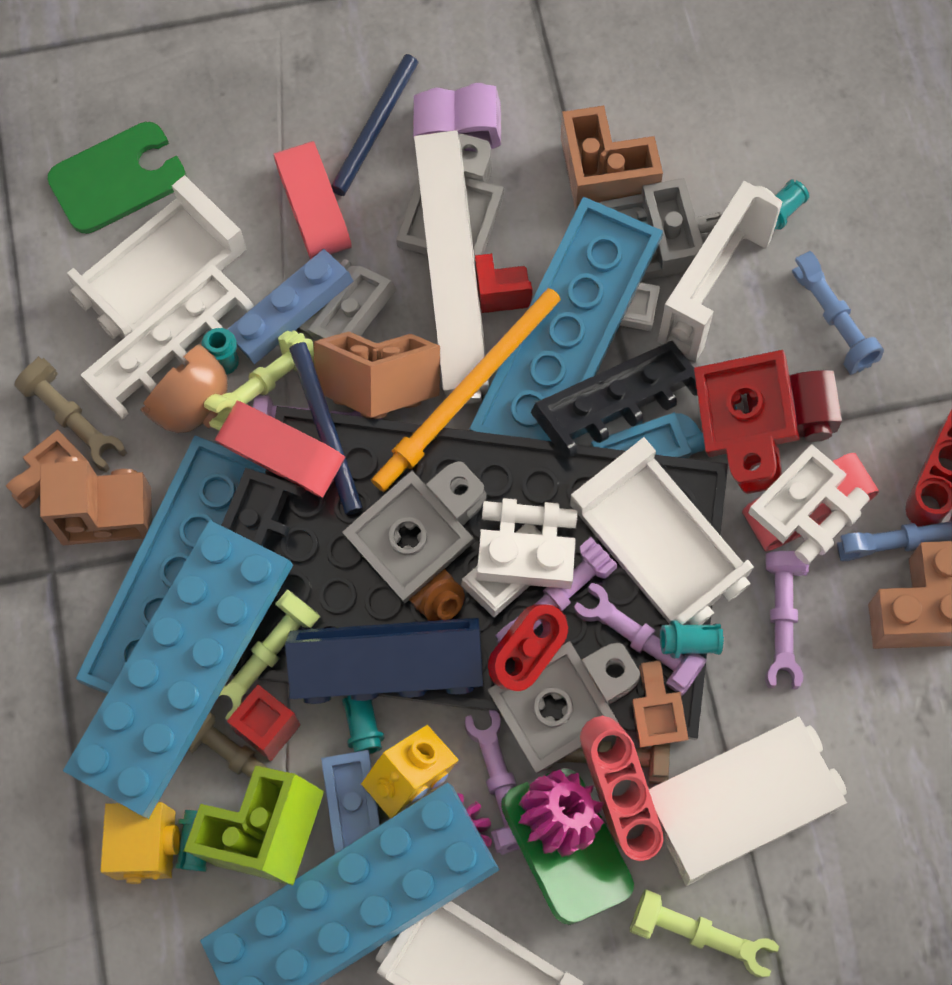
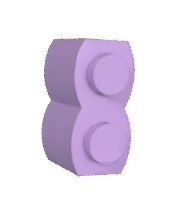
(469, 110)

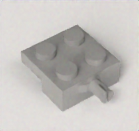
(670, 209)

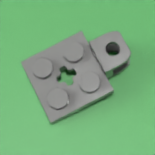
(482, 197)
(431, 509)
(587, 695)

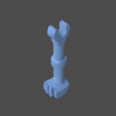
(862, 350)
(909, 537)

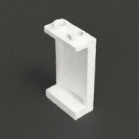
(748, 216)
(158, 261)
(660, 537)
(746, 799)
(462, 950)

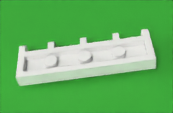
(163, 338)

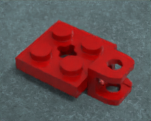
(753, 436)

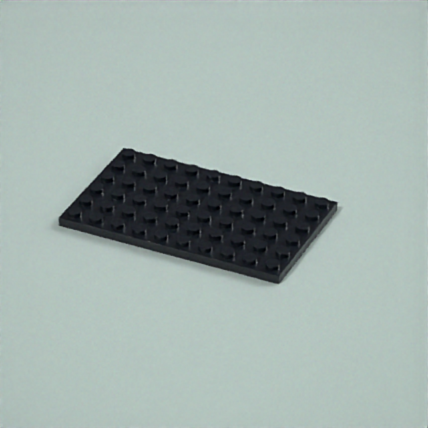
(350, 592)

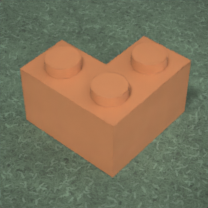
(602, 167)
(377, 375)
(93, 507)
(921, 613)

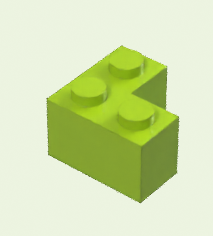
(266, 833)

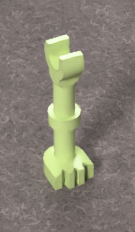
(260, 380)
(266, 653)
(700, 932)

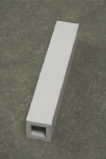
(451, 258)

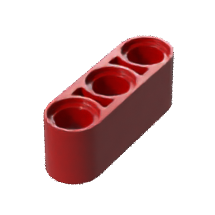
(933, 481)

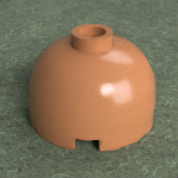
(180, 396)

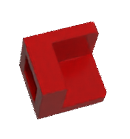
(502, 287)
(264, 722)

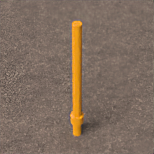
(410, 450)

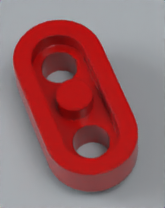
(526, 649)

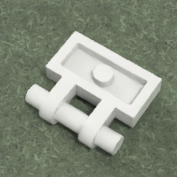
(798, 494)
(527, 557)

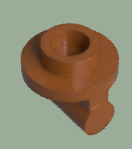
(439, 598)

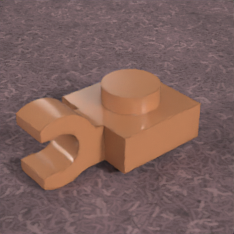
(26, 486)
(658, 715)

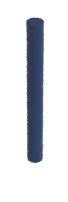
(374, 125)
(325, 425)

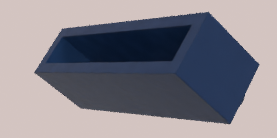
(384, 660)

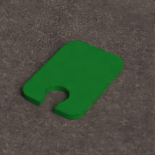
(109, 182)
(577, 883)

